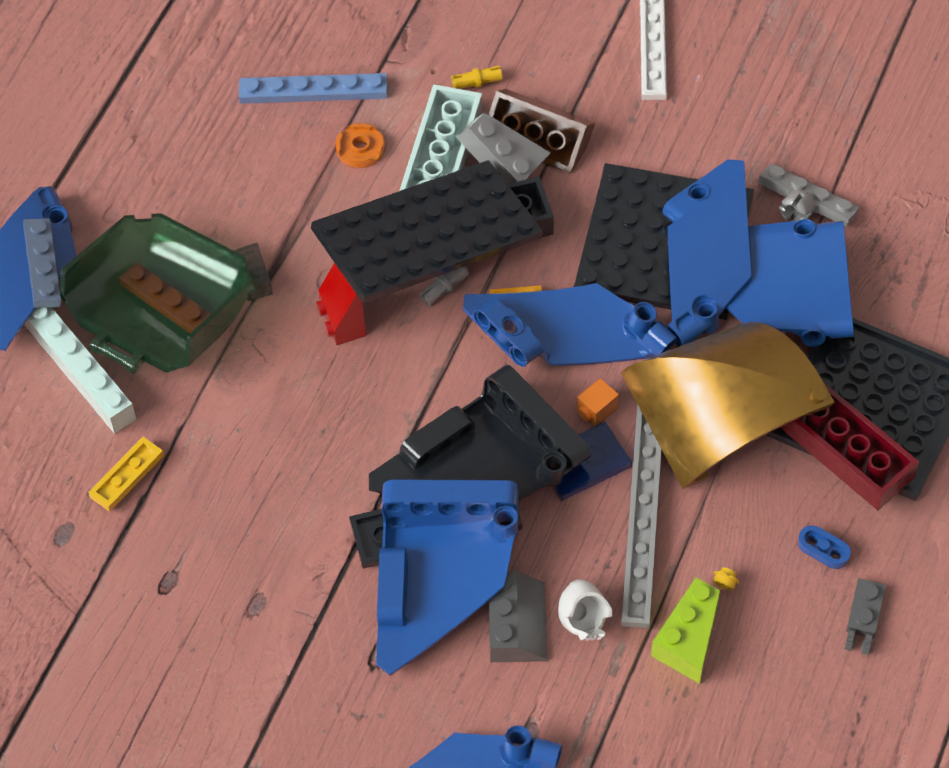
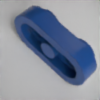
(825, 546)

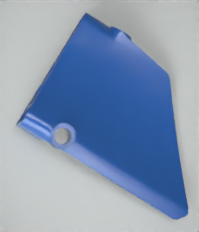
(798, 281)

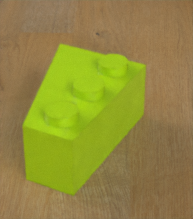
(687, 632)

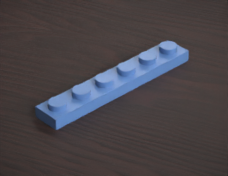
(313, 88)

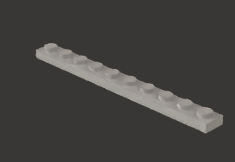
(641, 527)

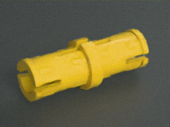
(476, 77)

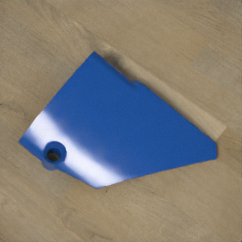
(439, 559)

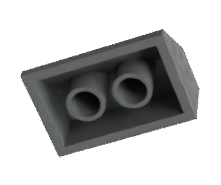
(518, 621)

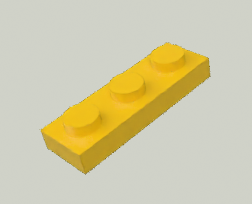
(126, 474)

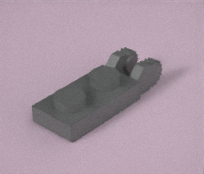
(864, 613)

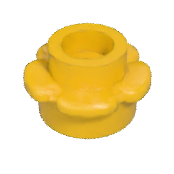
(725, 579)

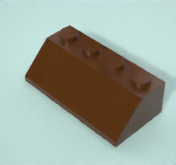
(548, 127)

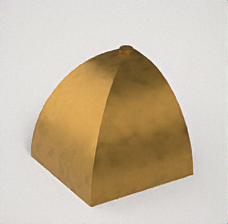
(723, 394)

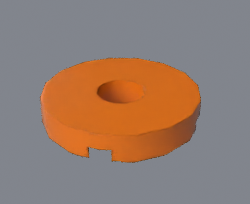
(363, 156)

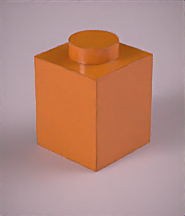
(597, 402)

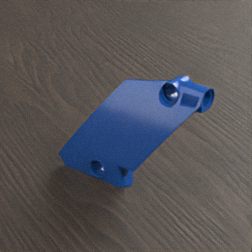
(707, 249)

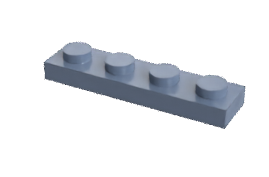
(42, 263)

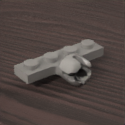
(806, 198)

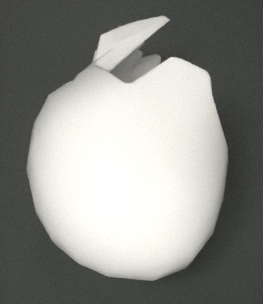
(584, 610)

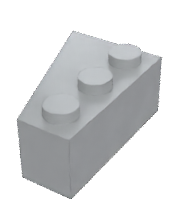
(505, 148)

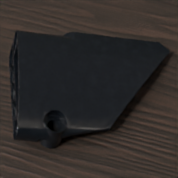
(495, 437)

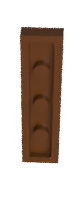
(163, 297)

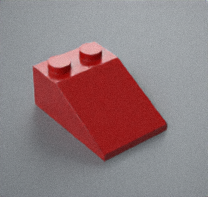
(341, 308)

